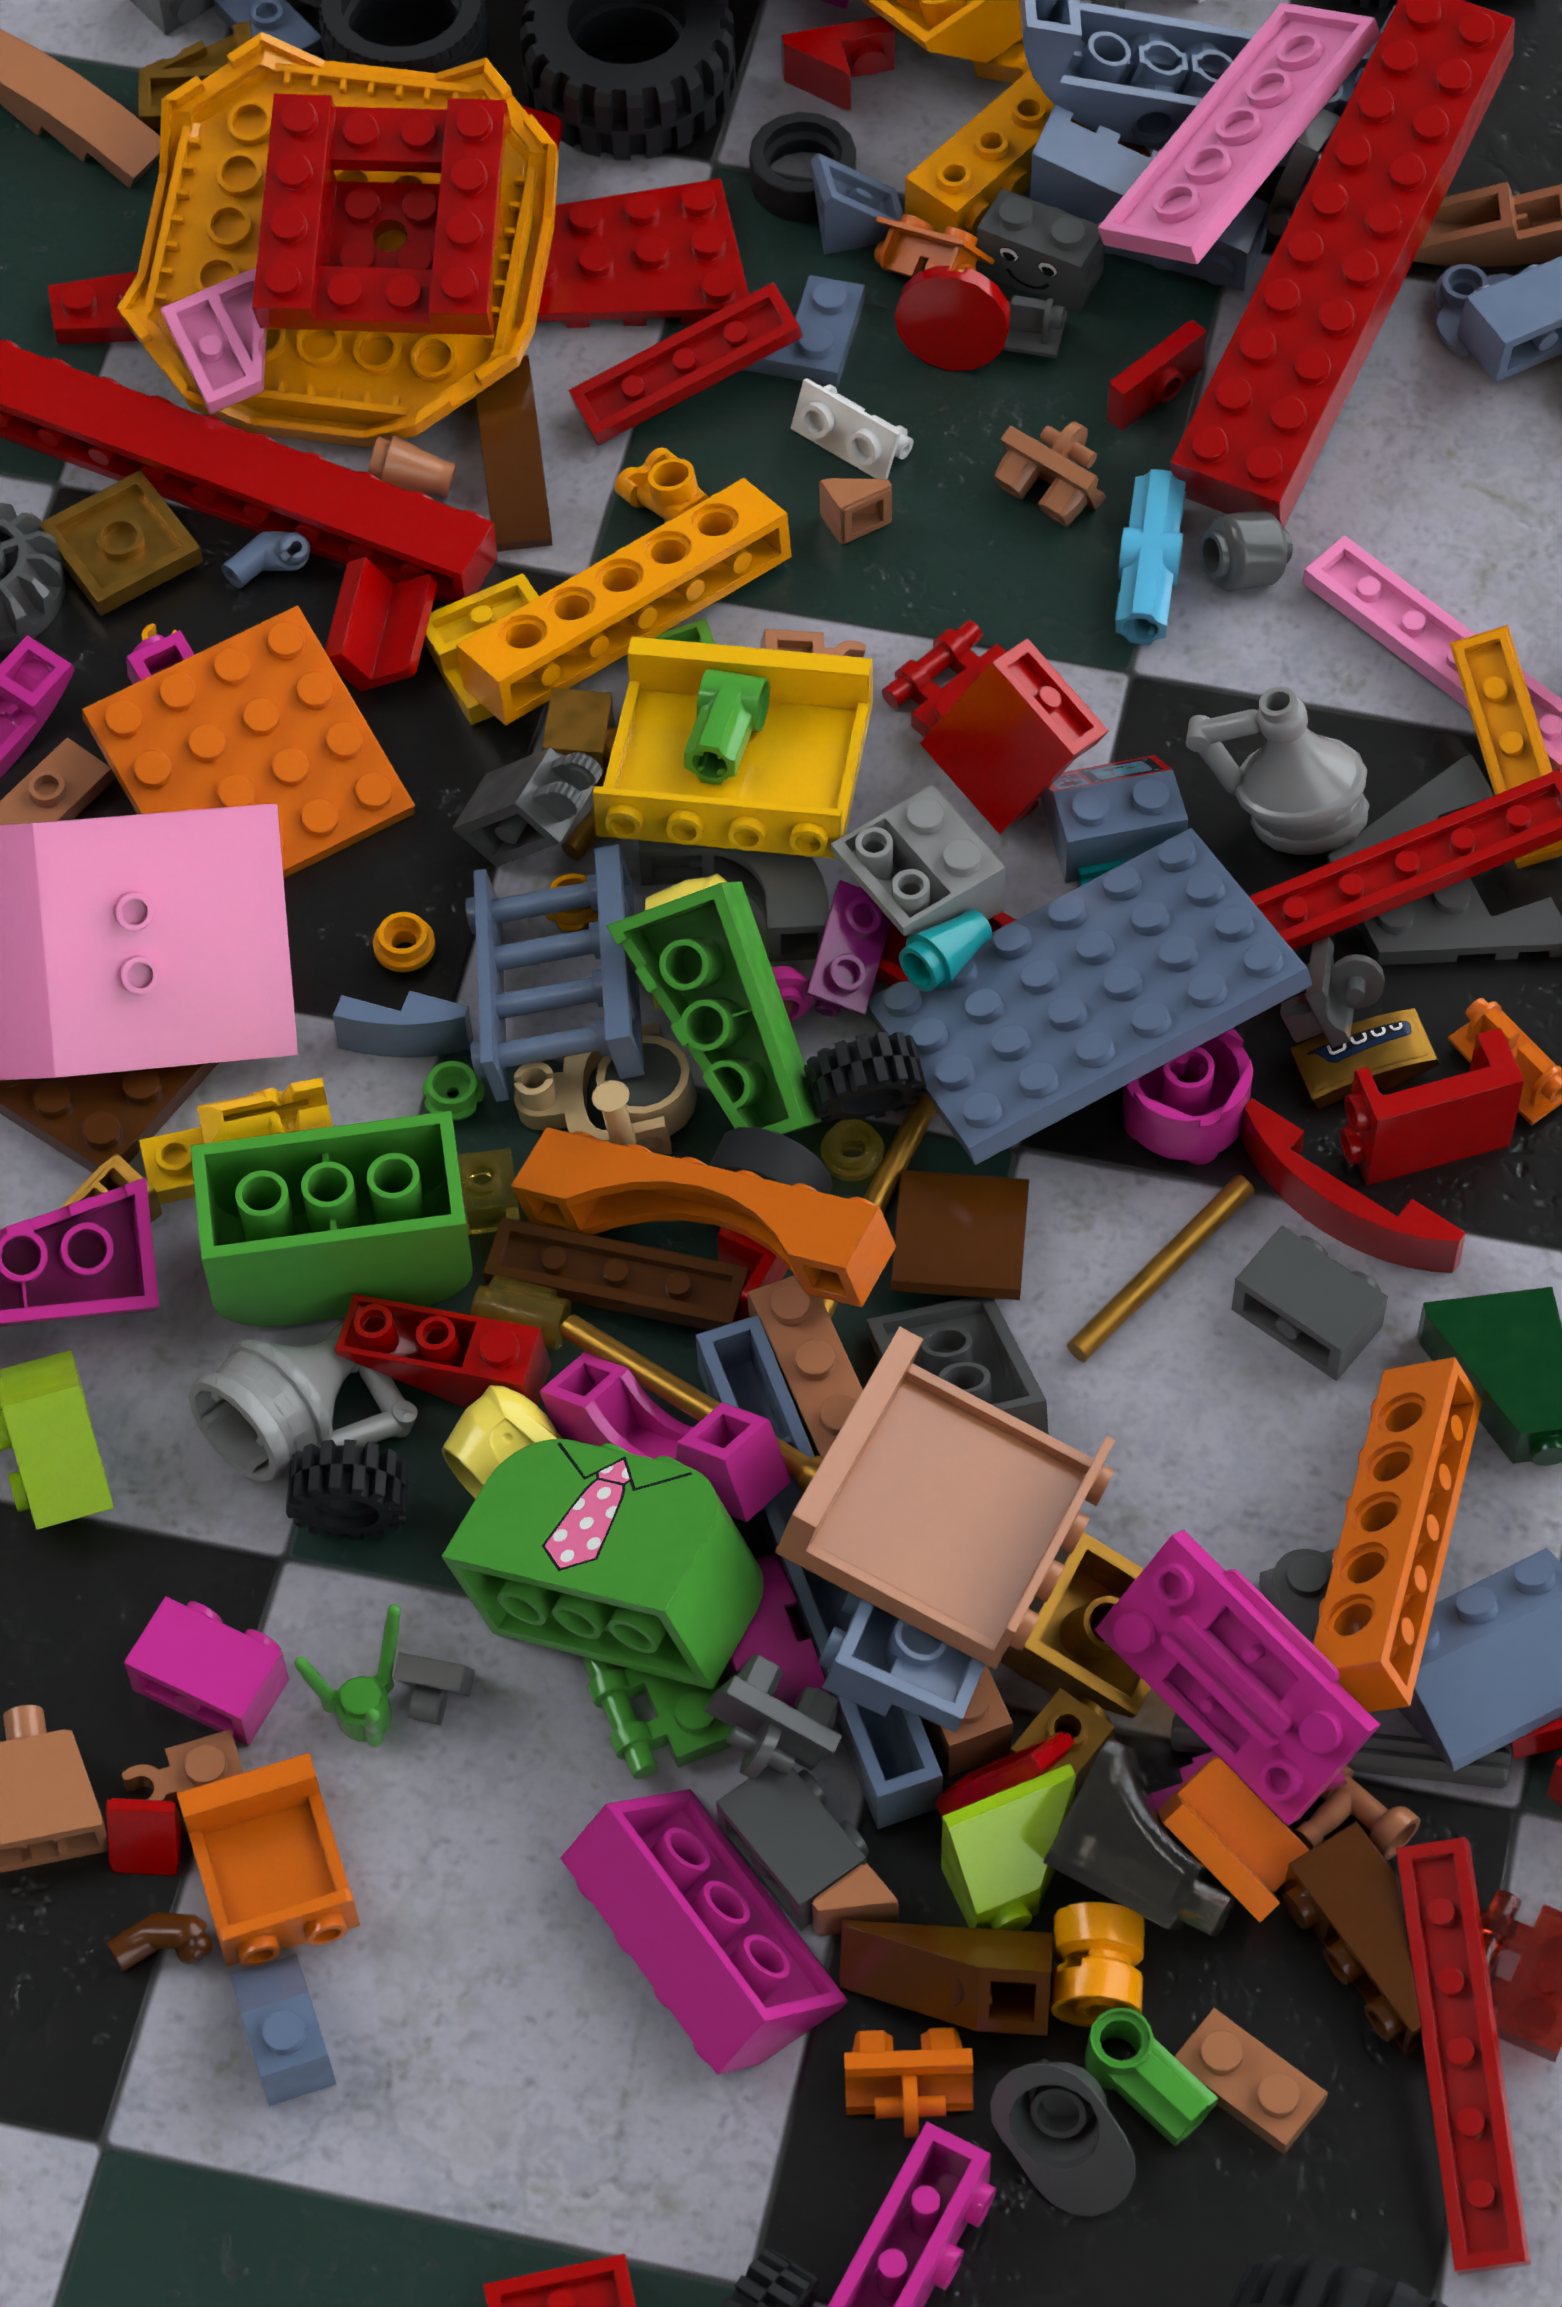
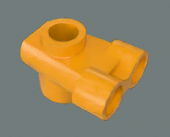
(661, 484)

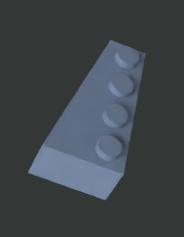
(1091, 173)

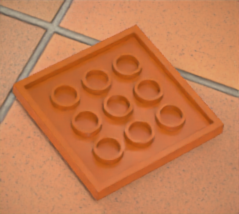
(255, 727)

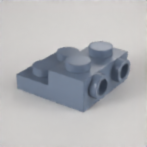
(897, 1664)

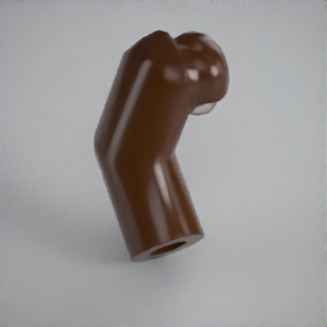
(161, 1931)

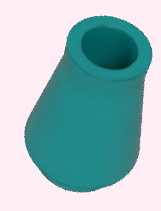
(941, 952)

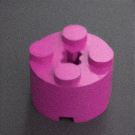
(1193, 1102)

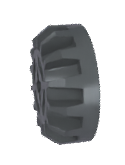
(36, 584)

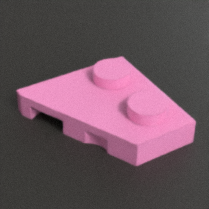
(220, 340)

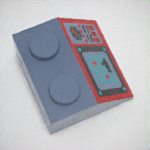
(1112, 812)

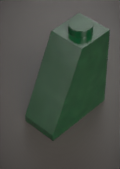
(1513, 1360)

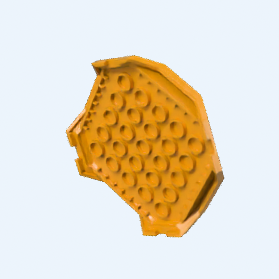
(208, 230)

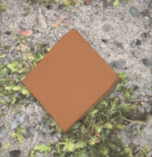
(855, 506)
(854, 1897)

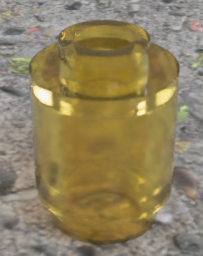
(524, 1305)

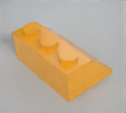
(956, 27)

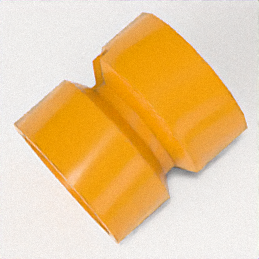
(1097, 1959)

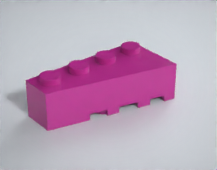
(80, 1261)

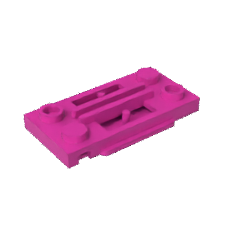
(1238, 1675)

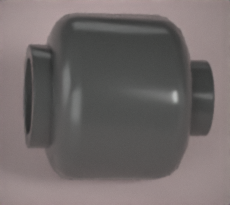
(1245, 550)

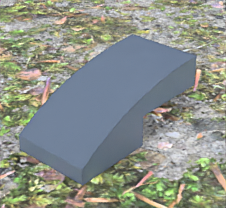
(420, 1029)

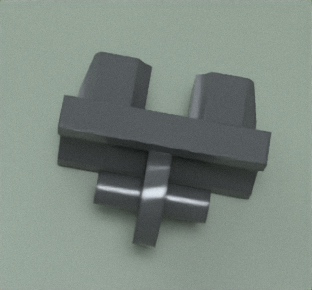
(1335, 992)
(770, 1729)

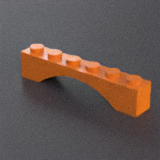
(597, 1185)

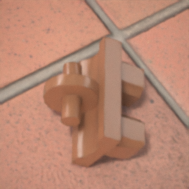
(1071, 484)

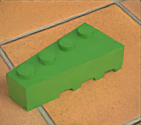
(723, 1003)

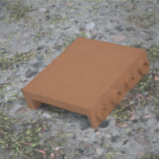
(944, 1508)

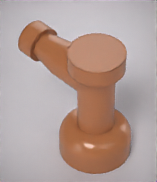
(1388, 1827)

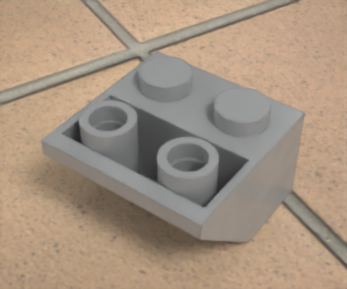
(923, 864)

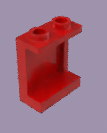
(1012, 735)
(1434, 1120)

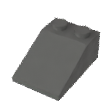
(971, 1349)

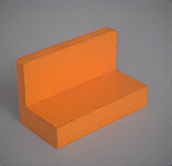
(1233, 1835)

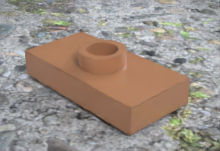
(57, 787)

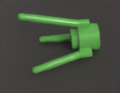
(363, 1700)

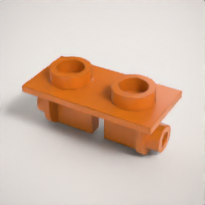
(914, 242)
(1541, 1075)

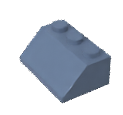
(1492, 1662)

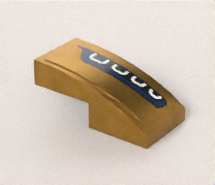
(1388, 1044)

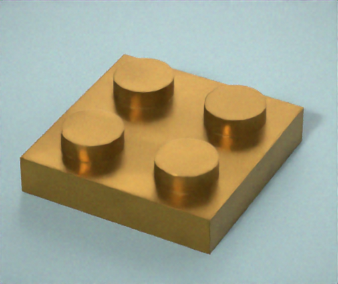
(122, 542)

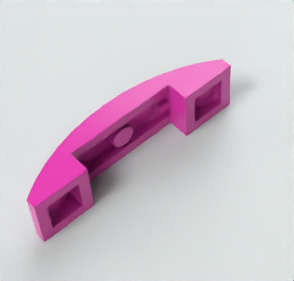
(29, 691)

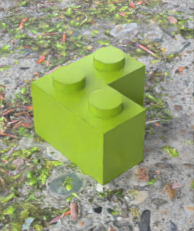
(52, 1440)

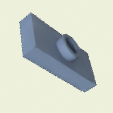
(273, 18)

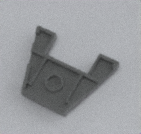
(1455, 917)

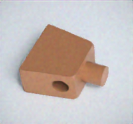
(44, 1795)

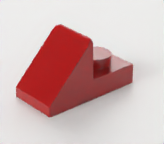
(829, 56)

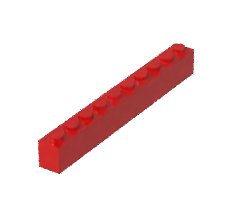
(240, 474)

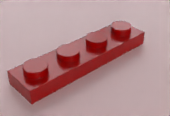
(685, 363)

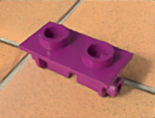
(848, 952)

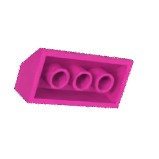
(701, 1928)

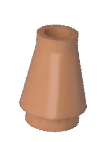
(411, 467)

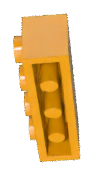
(979, 160)

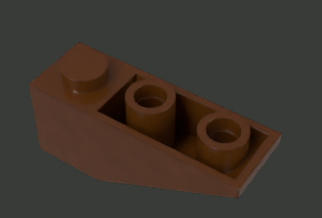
(1357, 1913)
(952, 1973)

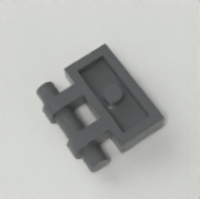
(1299, 170)

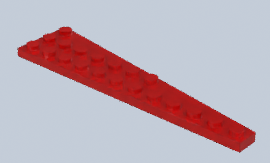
(607, 260)

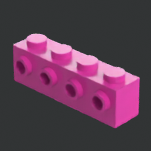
(920, 2224)

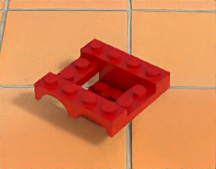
(321, 233)

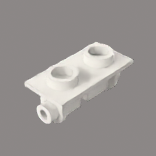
(848, 430)

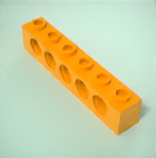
(624, 596)

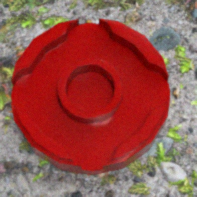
(953, 318)

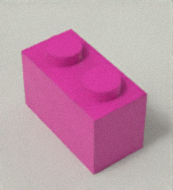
(207, 1669)

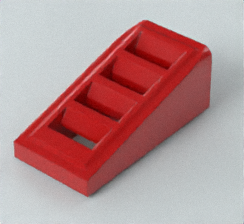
(1005, 1773)

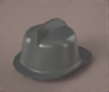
(1064, 2136)

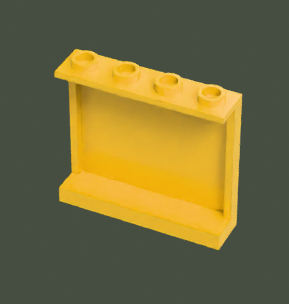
(794, 774)

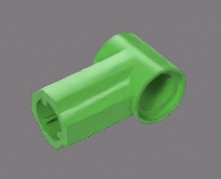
(727, 713)
(1152, 2079)

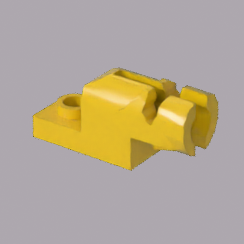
(258, 1114)

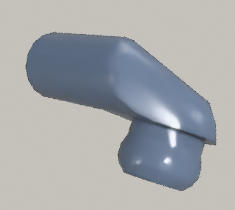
(267, 553)

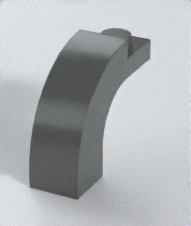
(782, 885)

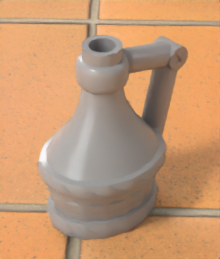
(1296, 786)
(283, 1397)

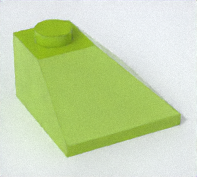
(999, 1847)

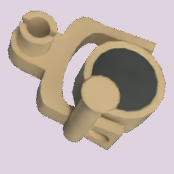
(634, 1109)

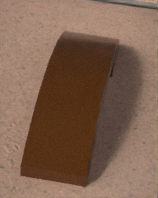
(514, 461)

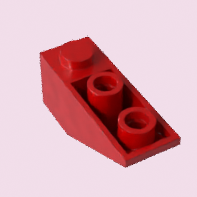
(444, 1350)

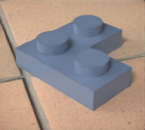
(828, 324)

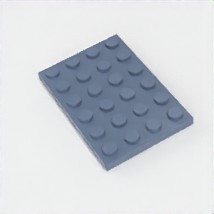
(1092, 994)

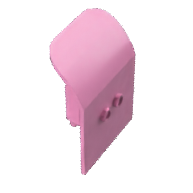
(143, 943)

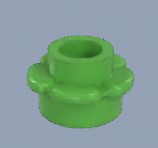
(453, 1077)

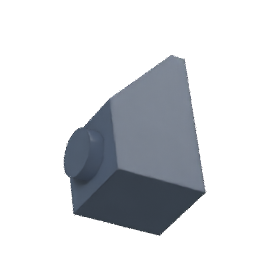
(283, 2030)

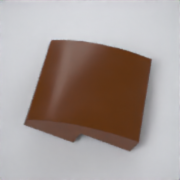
(960, 1235)

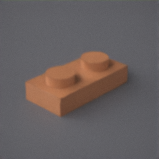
(1251, 2081)

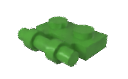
(678, 1720)

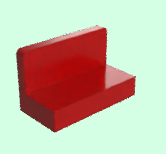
(379, 625)

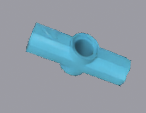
(1150, 557)

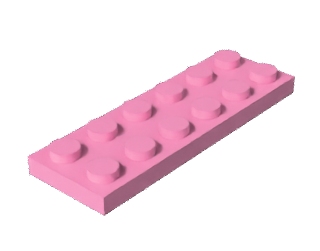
(1239, 132)

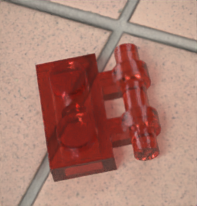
(1533, 1998)

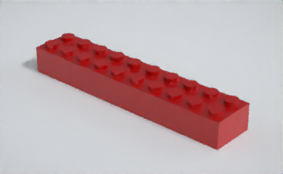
(1343, 257)

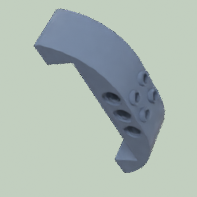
(1135, 67)

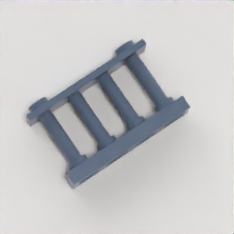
(612, 986)

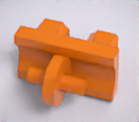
(908, 2081)

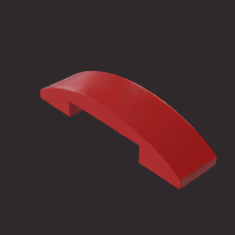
(1411, 1239)

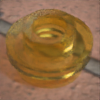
(852, 1135)

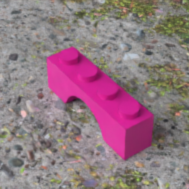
(730, 1446)

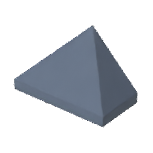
(850, 204)

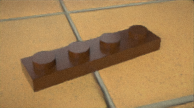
(619, 1274)

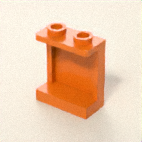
(268, 1861)

